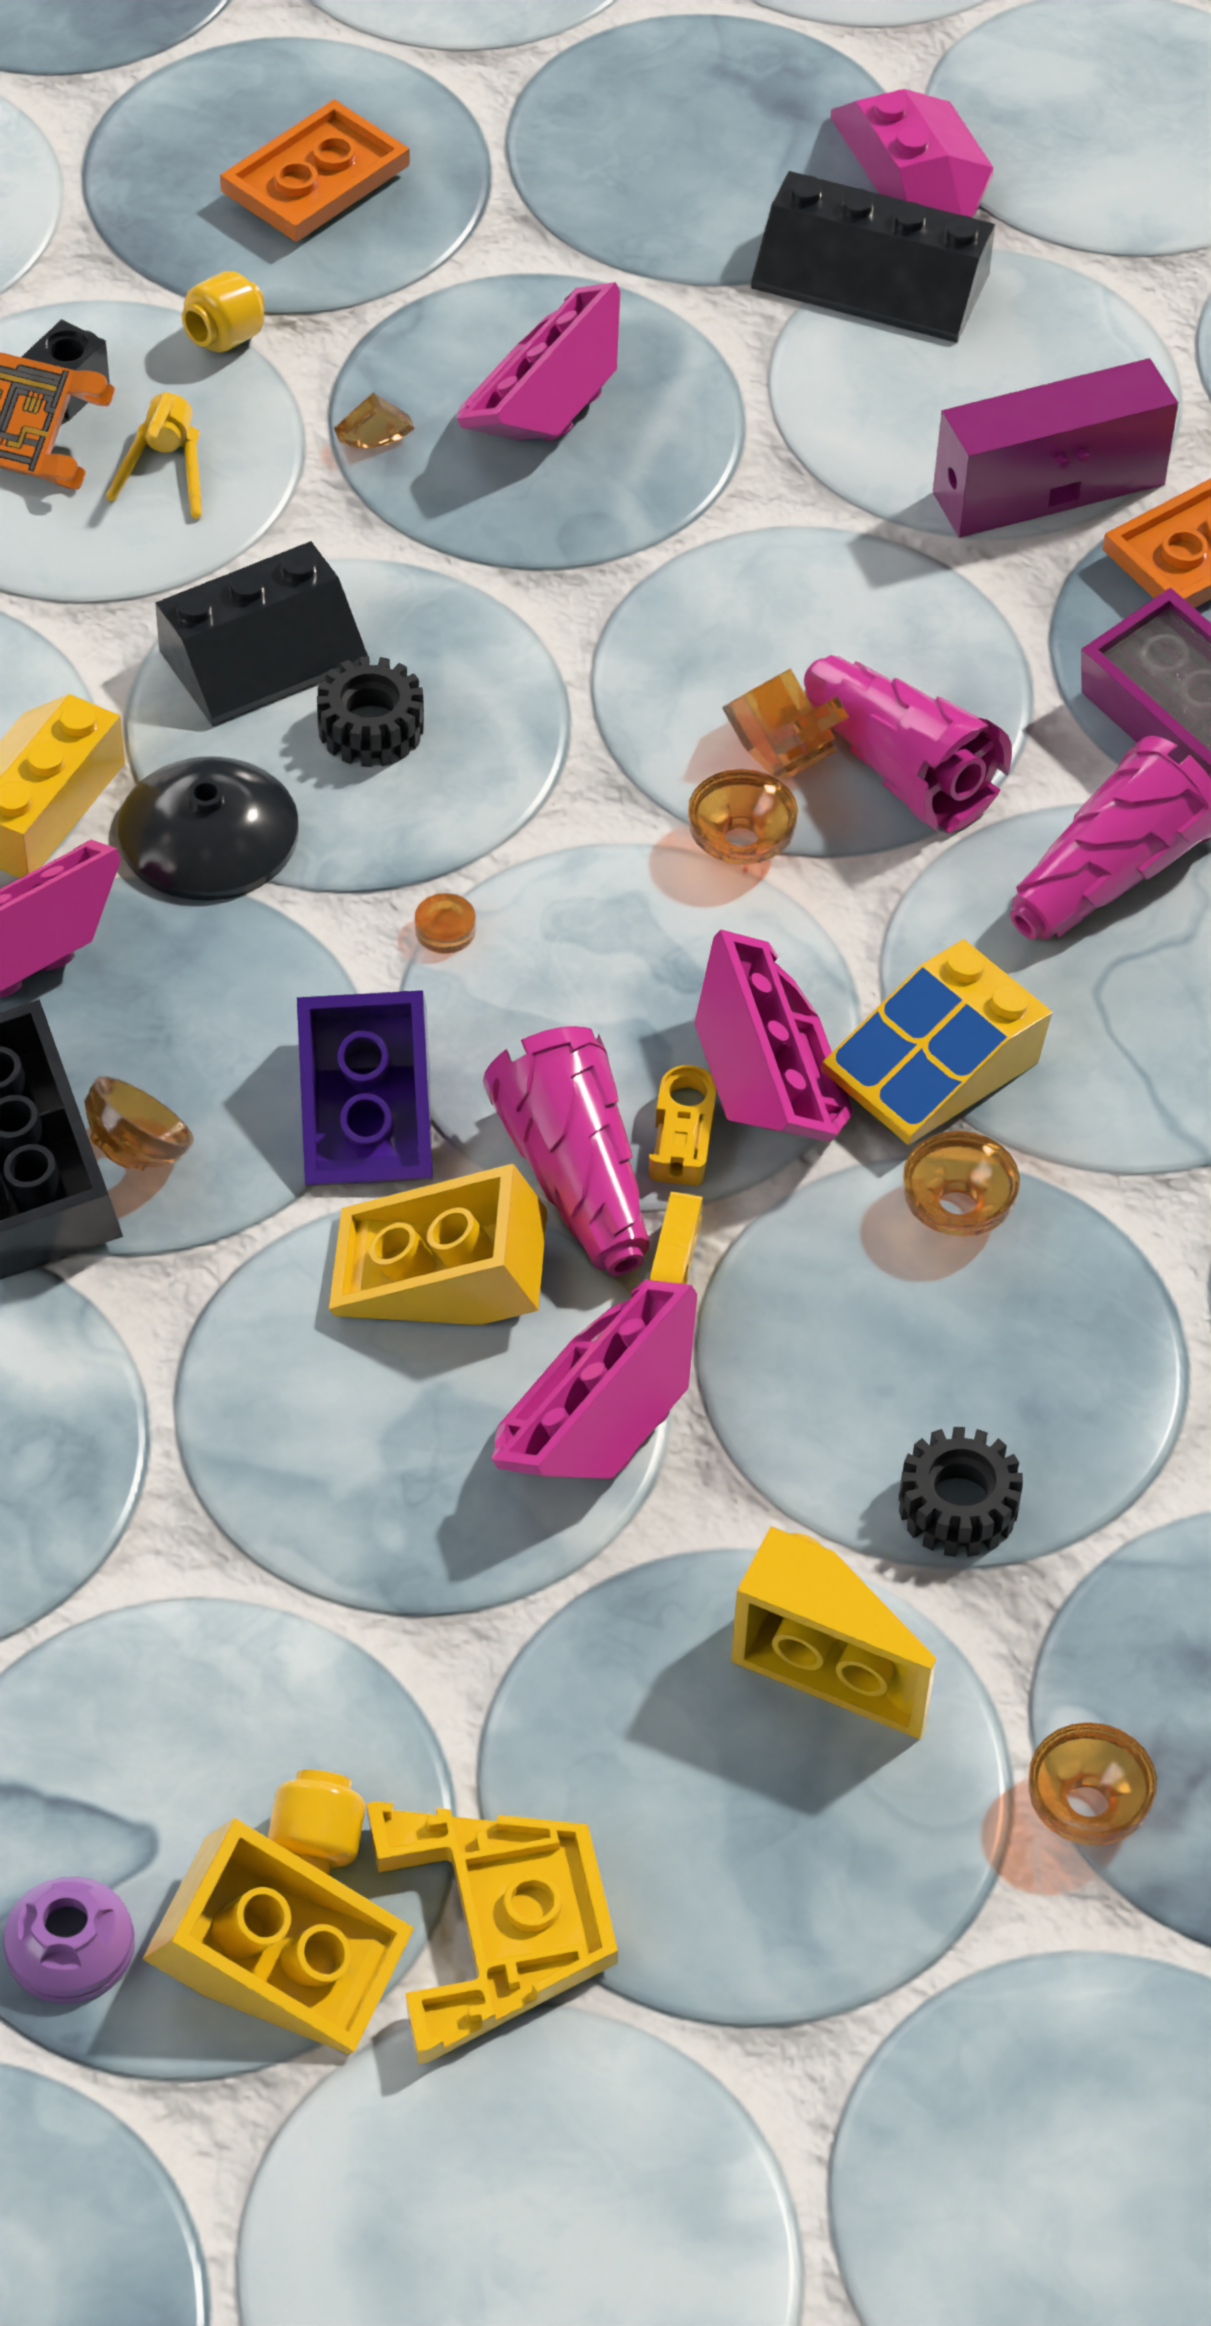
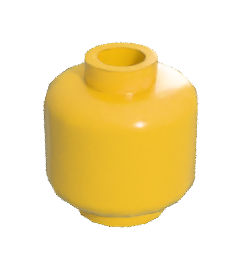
(223, 311)
(318, 1819)

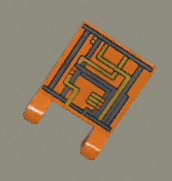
(32, 411)

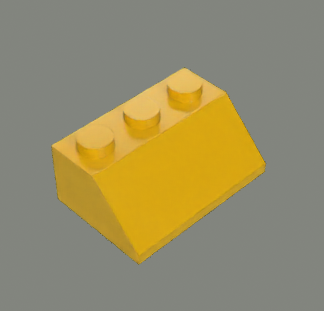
(51, 774)

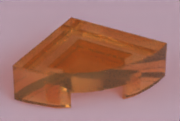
(373, 424)

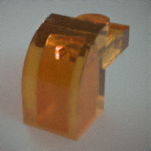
(782, 726)

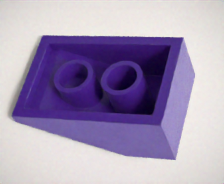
(365, 1088)

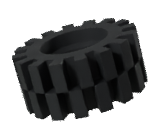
(370, 735)
(957, 1523)

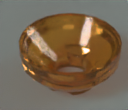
(742, 801)
(134, 1125)
(964, 1165)
(1098, 1759)

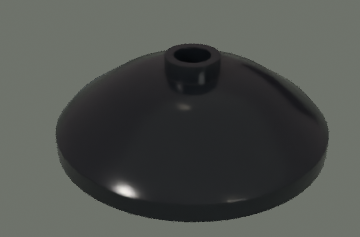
(208, 828)

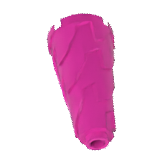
(921, 746)
(1123, 833)
(570, 1130)

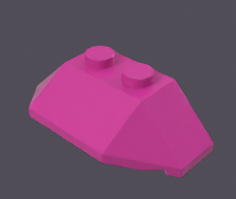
(916, 150)
(550, 370)
(53, 912)
(766, 1043)
(604, 1389)

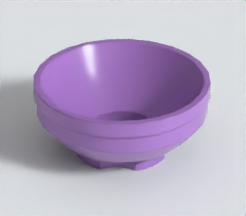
(73, 1966)

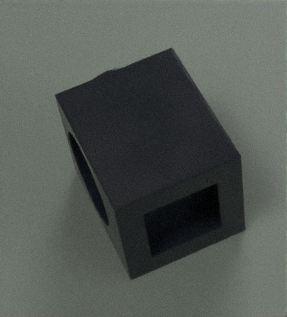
(71, 349)

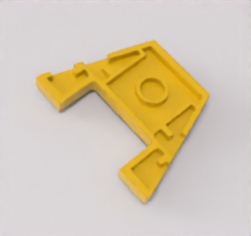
(528, 1912)

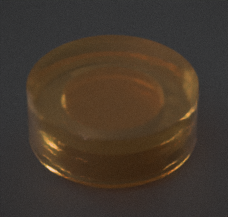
(445, 923)

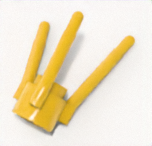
(165, 430)

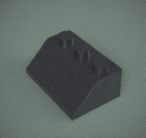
(258, 633)

